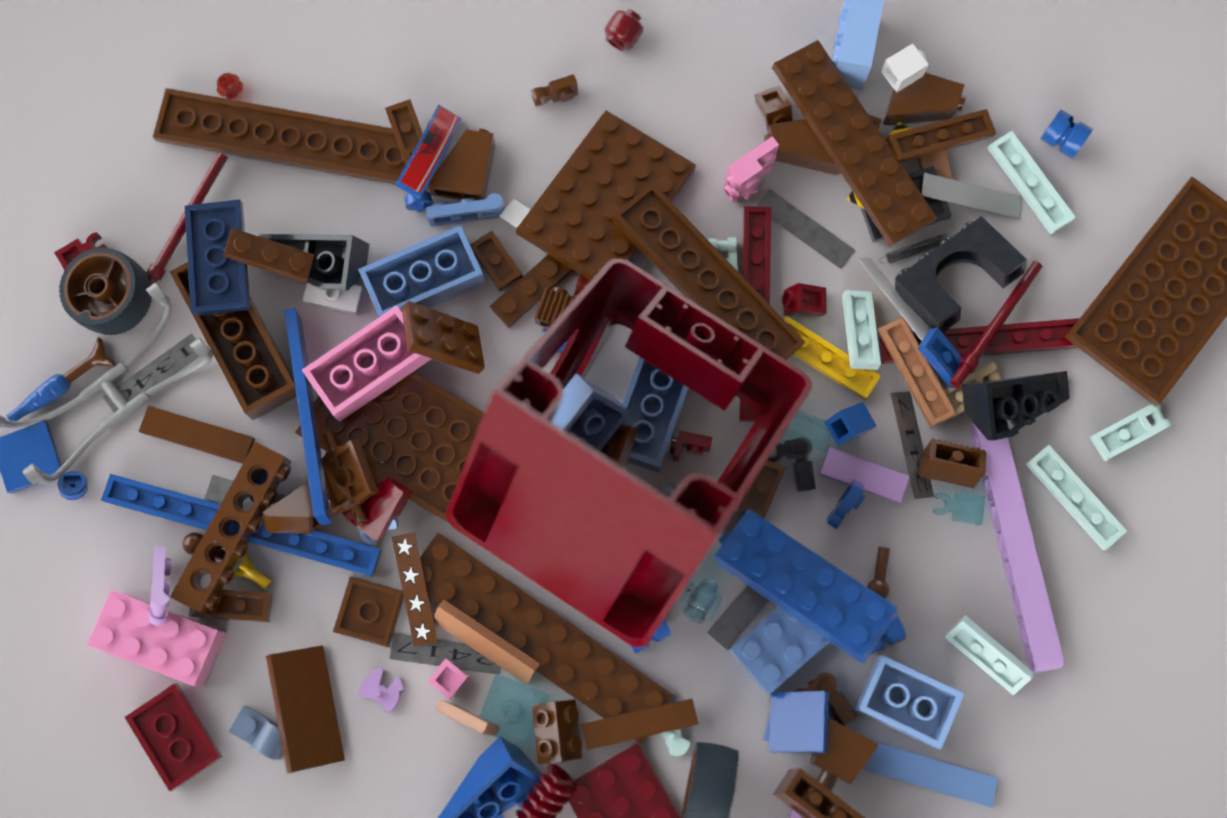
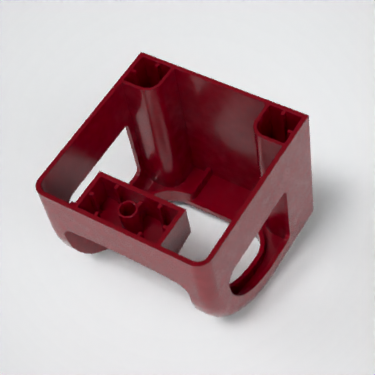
(577, 516)

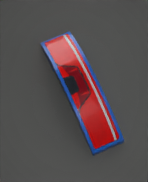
(428, 152)

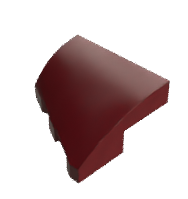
(382, 508)

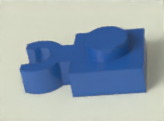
(850, 499)

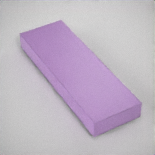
(873, 477)

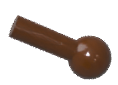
(191, 542)
(879, 584)

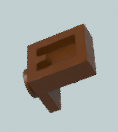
(774, 106)

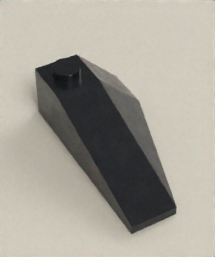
(1011, 403)

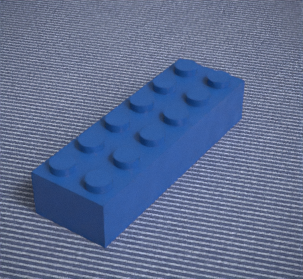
(806, 586)

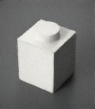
(905, 67)

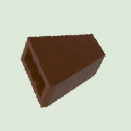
(925, 101)
(801, 146)
(465, 168)

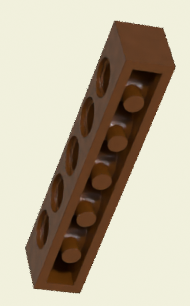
(188, 588)
(811, 798)

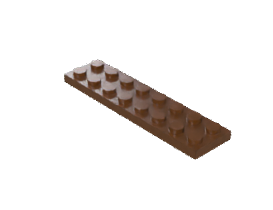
(854, 143)
(702, 270)

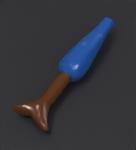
(60, 384)

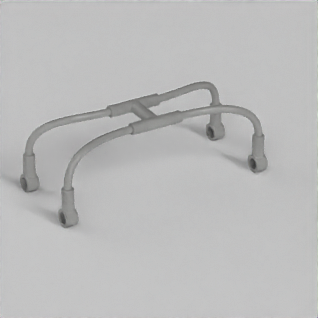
(105, 383)

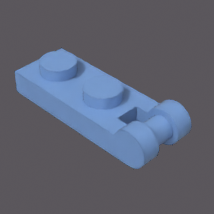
(465, 211)

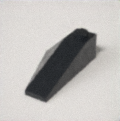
(334, 259)

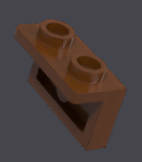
(556, 731)

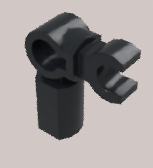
(803, 468)

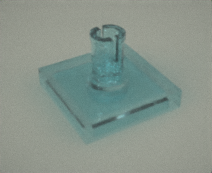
(511, 708)

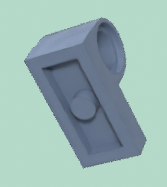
(259, 732)

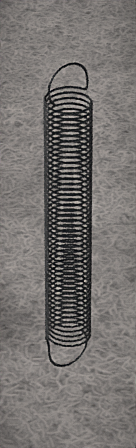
(916, 245)

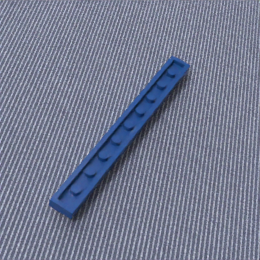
(200, 512)

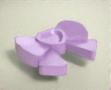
(387, 697)

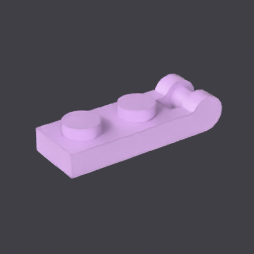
(160, 587)

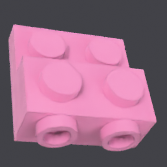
(745, 173)

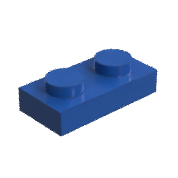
(940, 354)

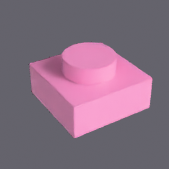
(448, 679)

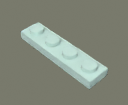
(1031, 182)
(1076, 498)

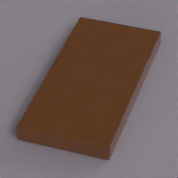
(305, 708)

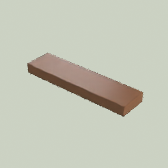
(917, 372)
(485, 642)

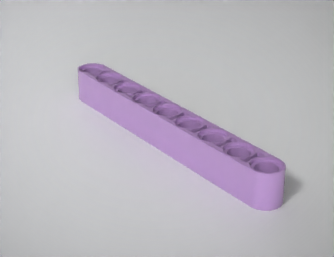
(1019, 555)

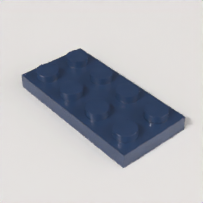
(215, 281)

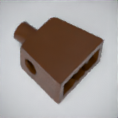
(845, 756)

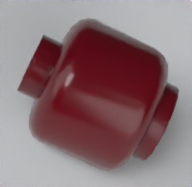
(624, 29)

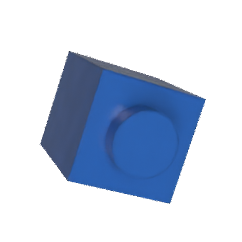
(850, 423)

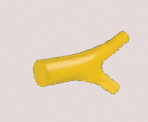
(250, 572)

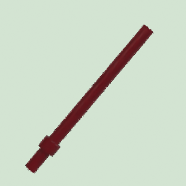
(156, 270)
(971, 361)

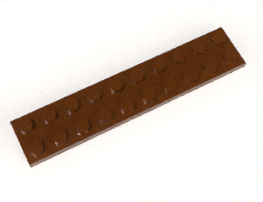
(279, 136)
(564, 652)

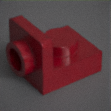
(804, 300)
(693, 442)

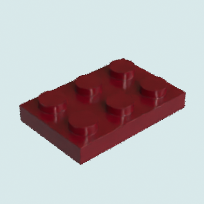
(173, 737)

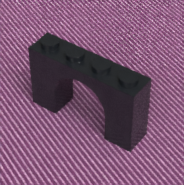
(975, 244)

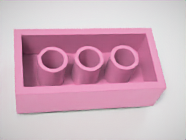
(364, 365)
(176, 649)

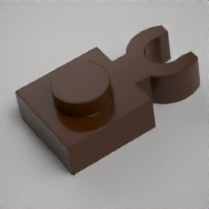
(558, 90)

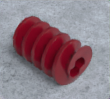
(549, 795)

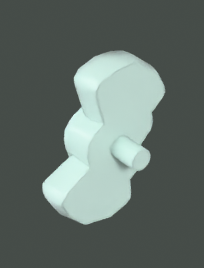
(676, 744)

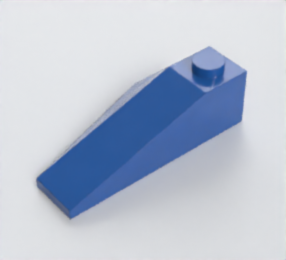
(494, 783)

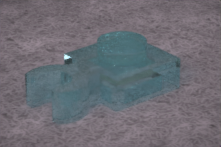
(964, 507)

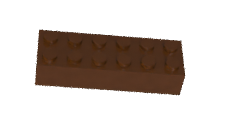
(244, 354)

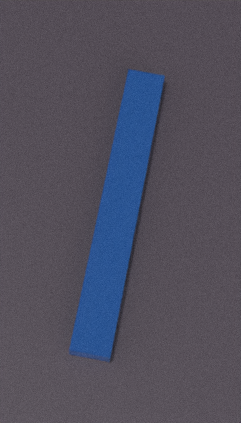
(307, 418)

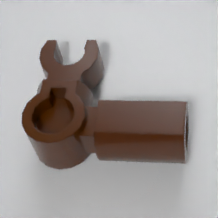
(837, 701)

